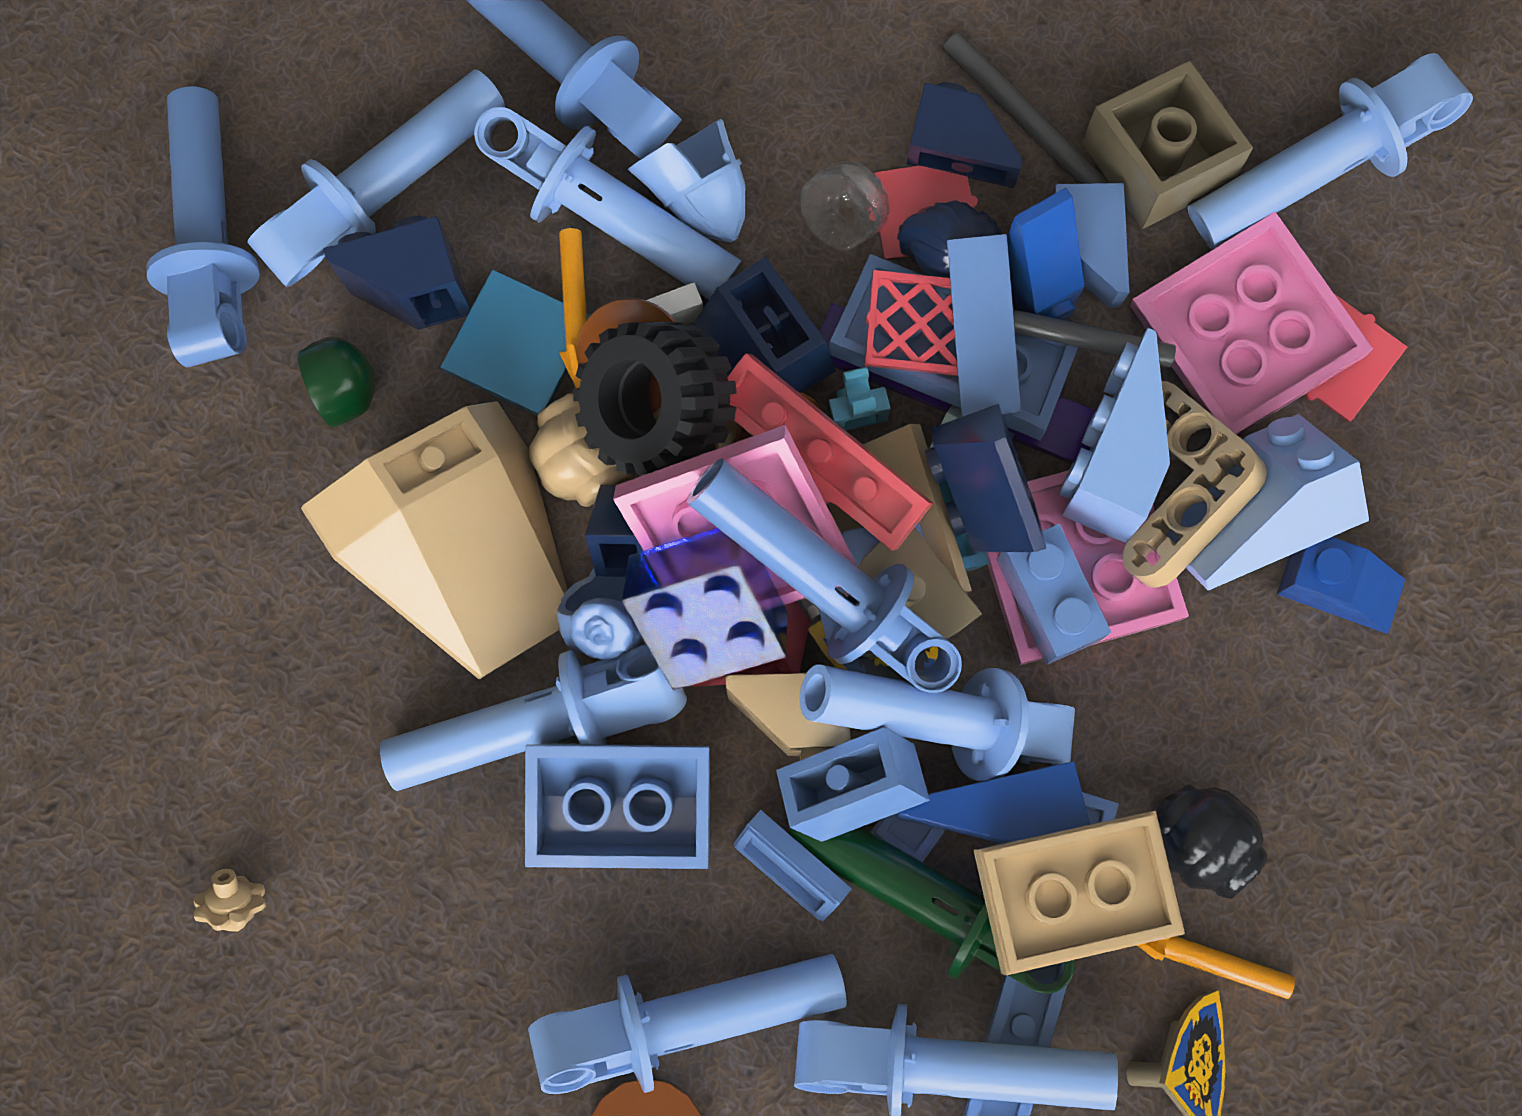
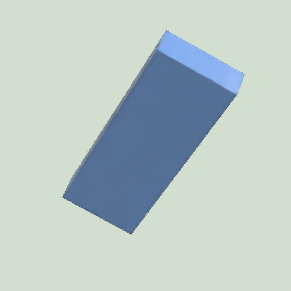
(984, 324)

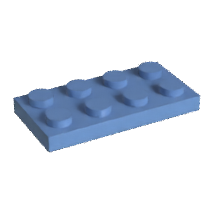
(1040, 362)

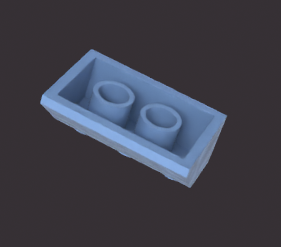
(617, 806)

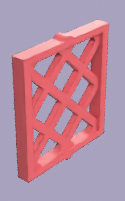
(875, 318)

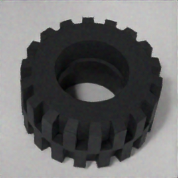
(617, 402)

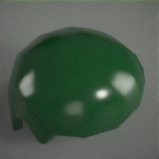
(337, 379)

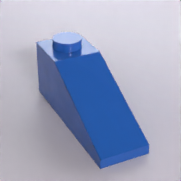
(1046, 258)
(1008, 806)

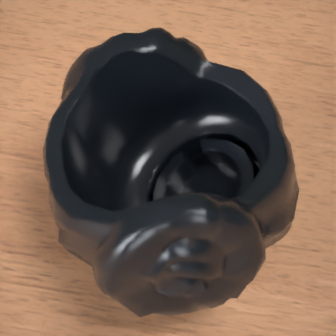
(1211, 839)

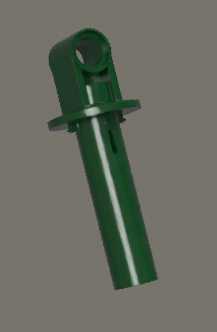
(912, 890)

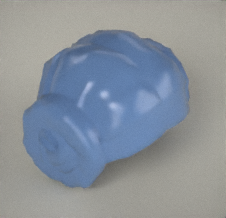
(596, 619)

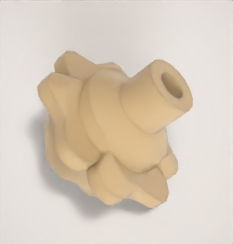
(229, 901)

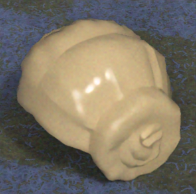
(565, 460)

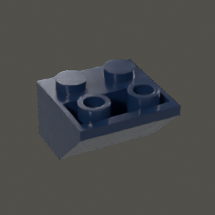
(404, 271)
(763, 318)

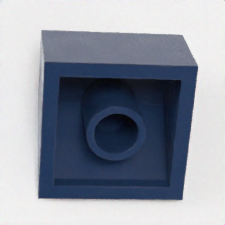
(986, 483)

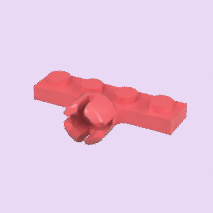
(837, 461)

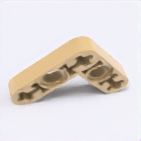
(1209, 468)

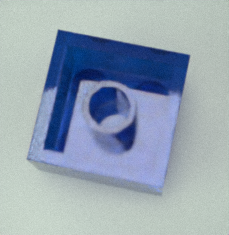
(705, 608)

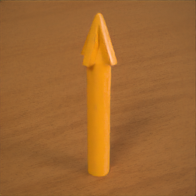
(573, 296)
(1222, 965)

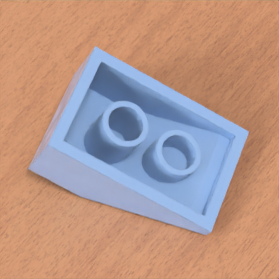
(1307, 497)

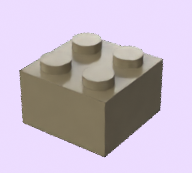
(1166, 143)

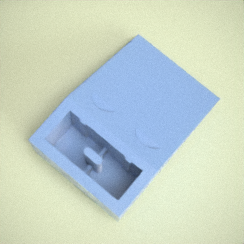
(1129, 449)

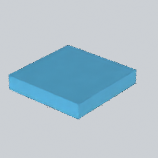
(511, 344)

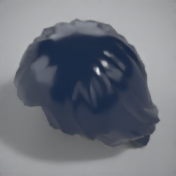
(926, 233)

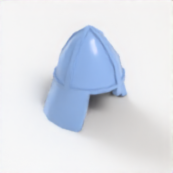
(699, 182)

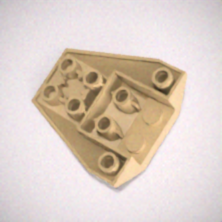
(451, 536)

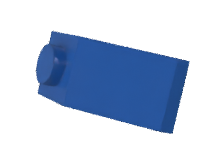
(1343, 582)

